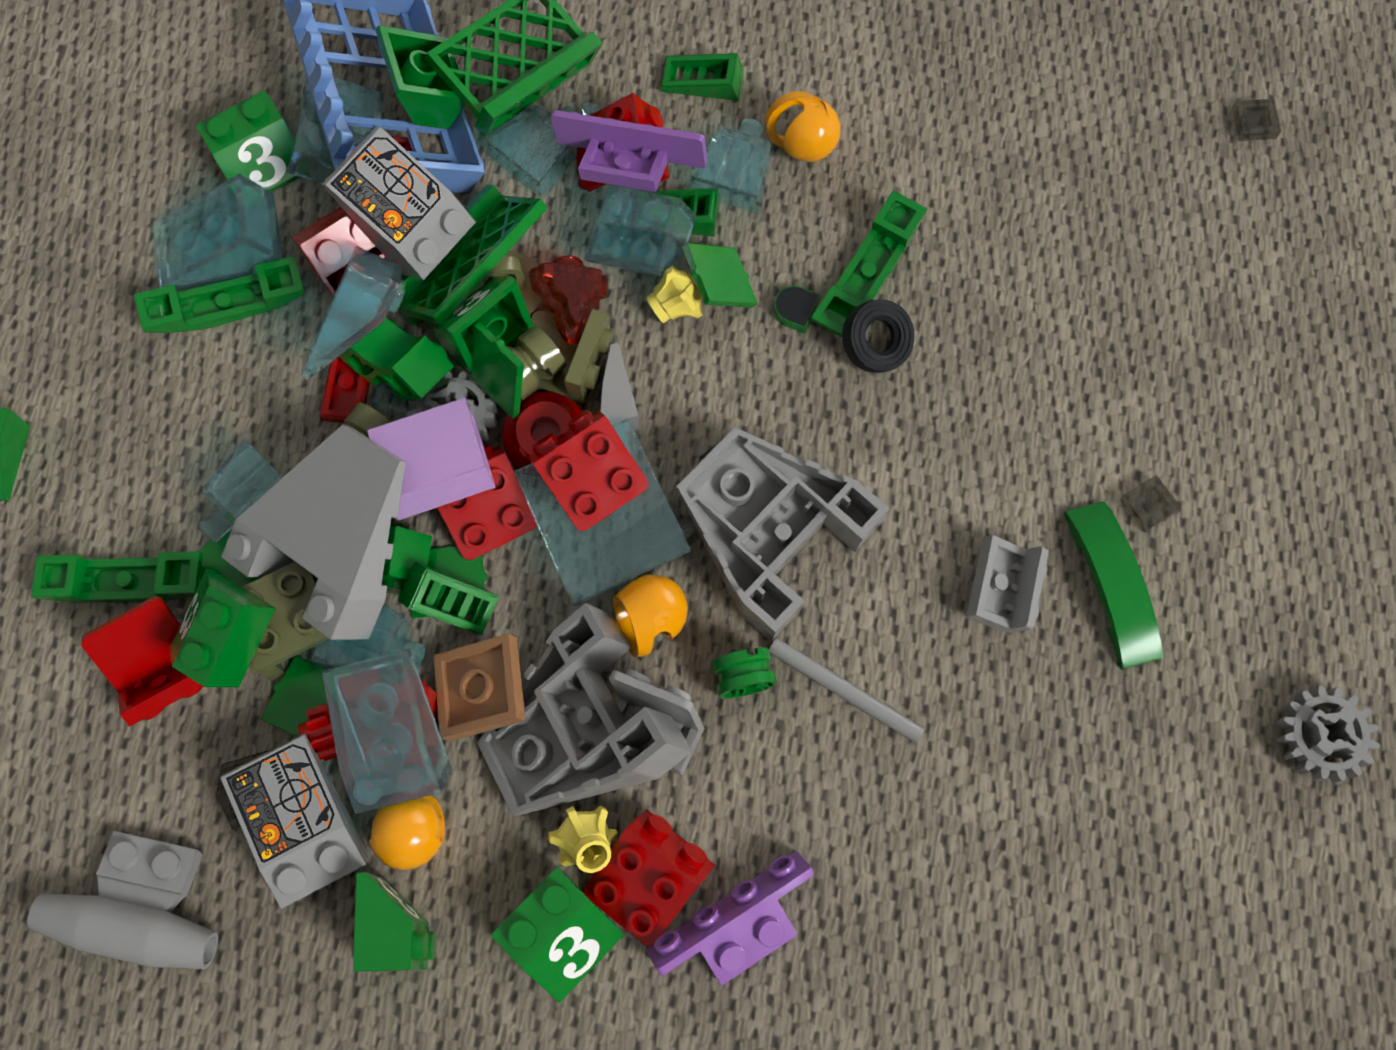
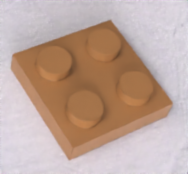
(479, 687)

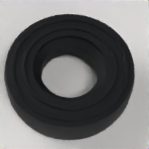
(855, 336)

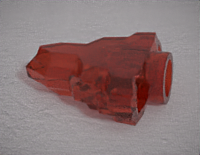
(569, 293)

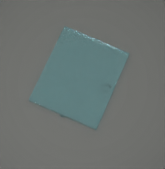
(616, 548)

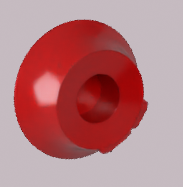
(539, 416)

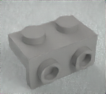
(1007, 585)

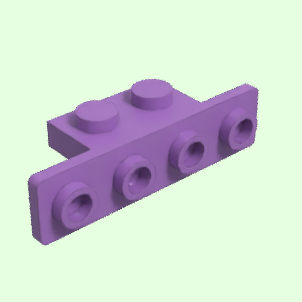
(627, 151)
(739, 926)

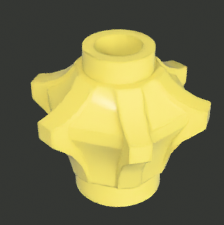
(675, 296)
(584, 839)

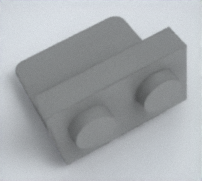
(637, 692)

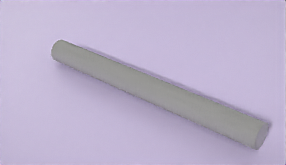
(846, 690)

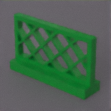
(529, 86)
(498, 227)

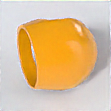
(811, 133)
(648, 608)
(408, 833)

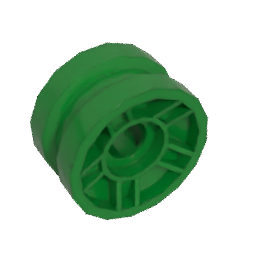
(743, 673)

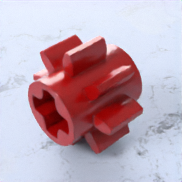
(319, 732)

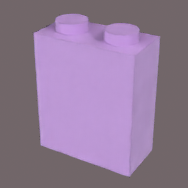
(440, 454)

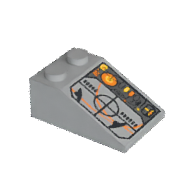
(398, 204)
(294, 821)

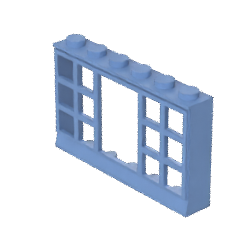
(457, 168)

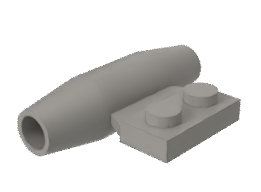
(131, 915)

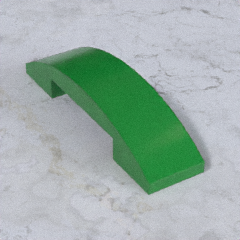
(872, 262)
(222, 302)
(116, 580)
(1118, 582)

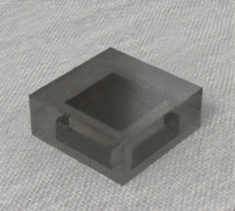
(1256, 119)
(1150, 503)

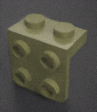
(581, 358)
(287, 632)

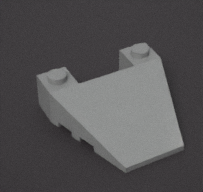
(758, 513)
(333, 522)
(573, 728)

